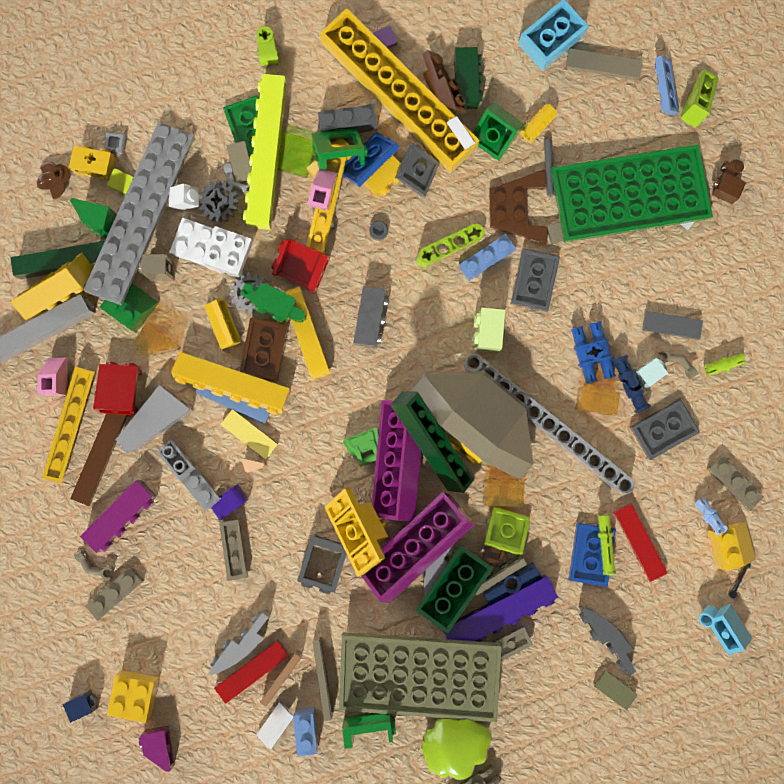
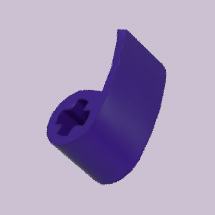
(229, 502)

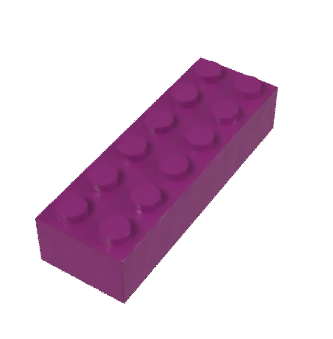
(395, 468)
(417, 547)

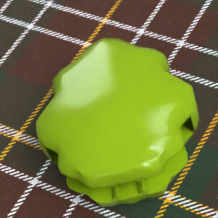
(455, 747)

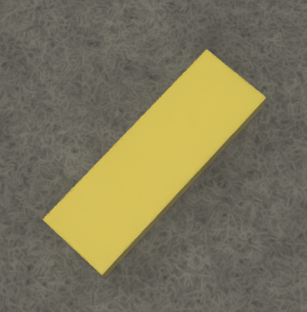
(249, 434)

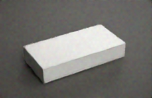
(275, 725)

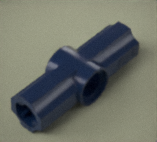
(522, 576)

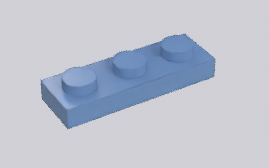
(666, 85)
(487, 257)

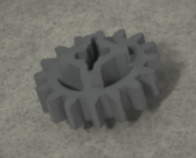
(219, 209)

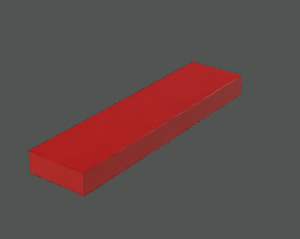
(640, 542)
(251, 671)

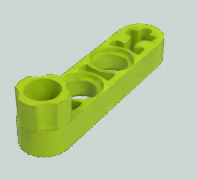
(451, 245)

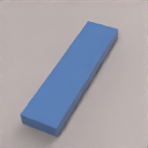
(242, 407)

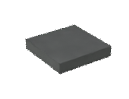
(417, 169)

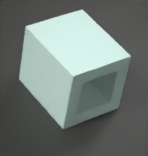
(651, 372)

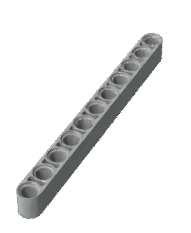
(553, 433)

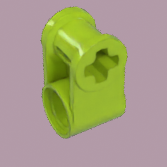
(266, 48)

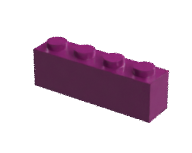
(118, 516)

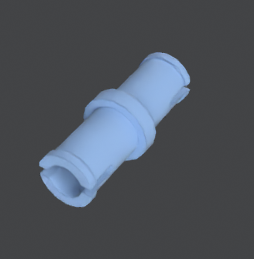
(711, 516)

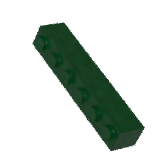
(432, 441)

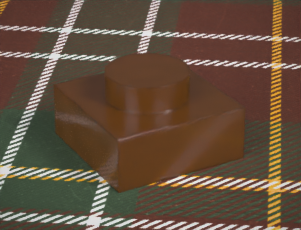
(493, 555)

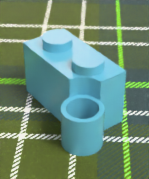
(727, 627)

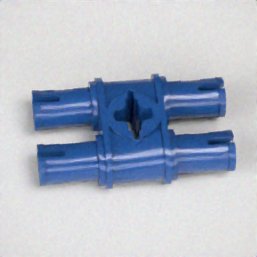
(599, 344)

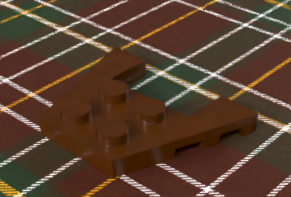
(509, 207)

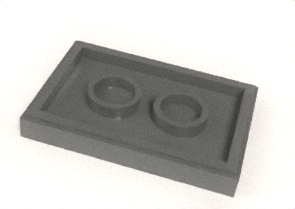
(535, 280)
(664, 429)

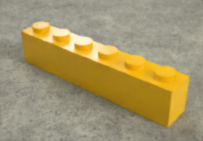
(230, 383)

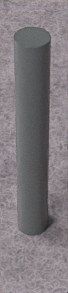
(548, 165)

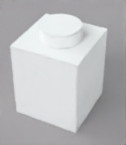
(184, 197)

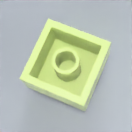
(489, 330)

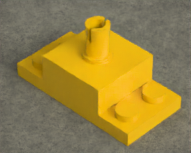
(358, 530)

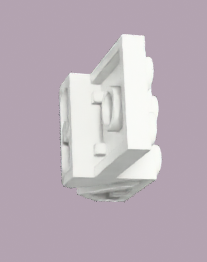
(211, 247)

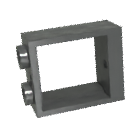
(328, 544)

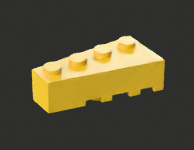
(53, 288)

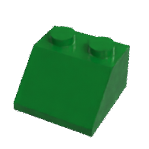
(497, 131)
(95, 216)
(134, 309)

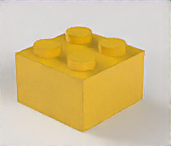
(133, 696)

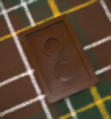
(264, 349)

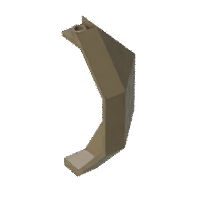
(481, 417)

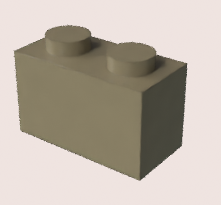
(157, 267)

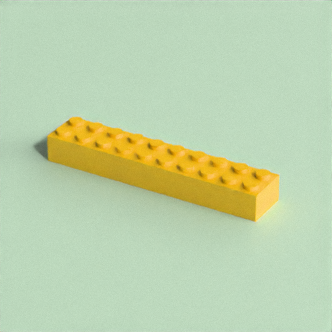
(396, 88)

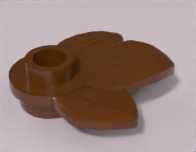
(51, 180)

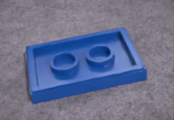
(378, 152)
(586, 556)

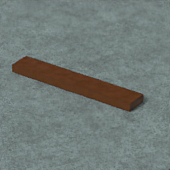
(98, 458)

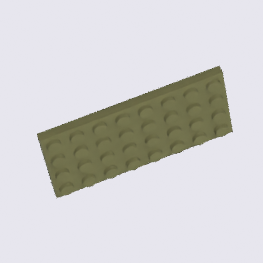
(420, 676)

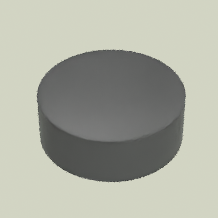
(378, 230)

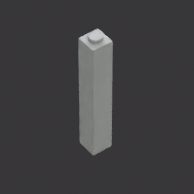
(45, 326)

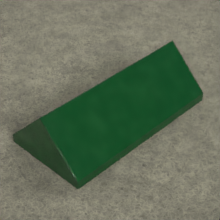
(454, 589)

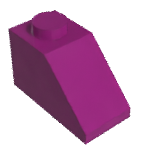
(158, 747)

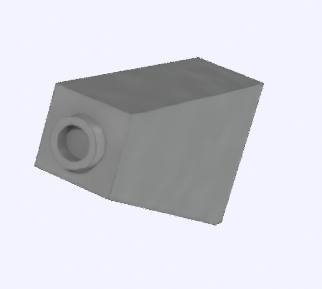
(154, 417)

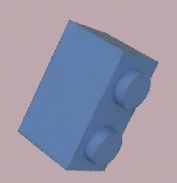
(306, 731)

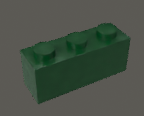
(468, 75)

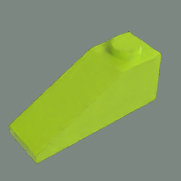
(700, 99)

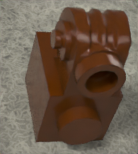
(728, 186)

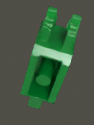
(273, 301)

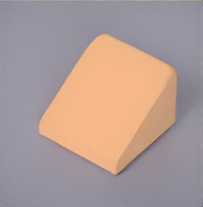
(251, 465)

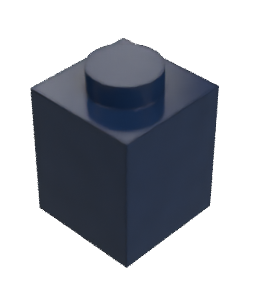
(80, 705)

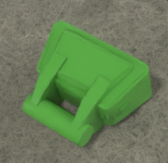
(361, 443)

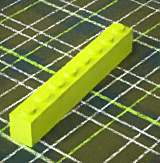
(266, 151)

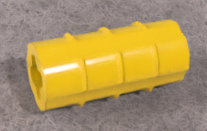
(538, 123)

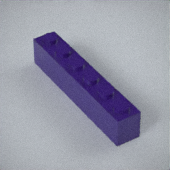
(504, 611)

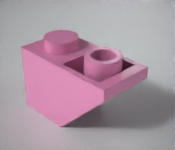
(322, 190)
(54, 377)

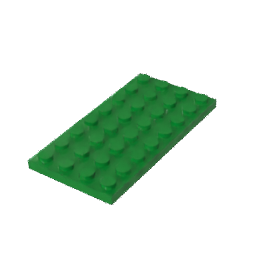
(631, 193)

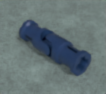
(628, 378)

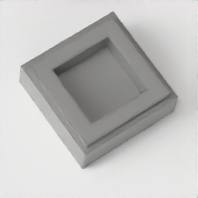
(115, 142)

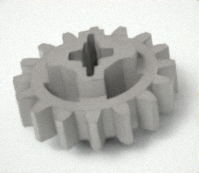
(243, 302)

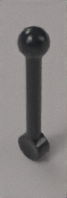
(732, 593)

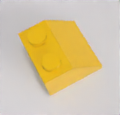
(733, 547)

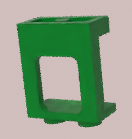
(324, 150)
(367, 724)

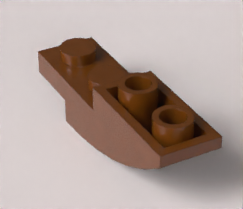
(440, 84)

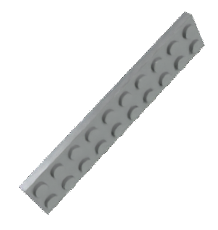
(139, 214)

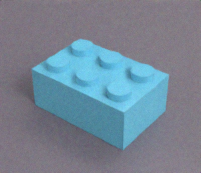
(553, 34)

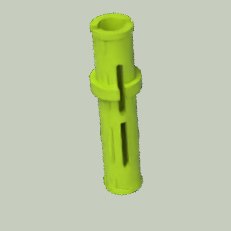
(606, 544)

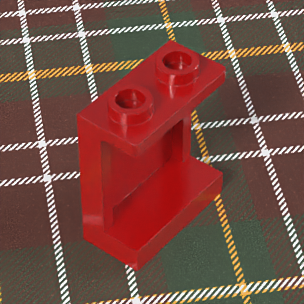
(300, 264)
(116, 389)

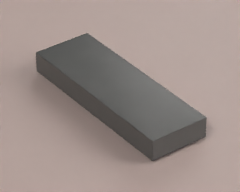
(672, 325)

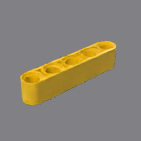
(308, 338)

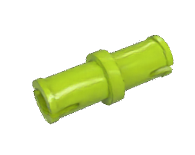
(724, 364)

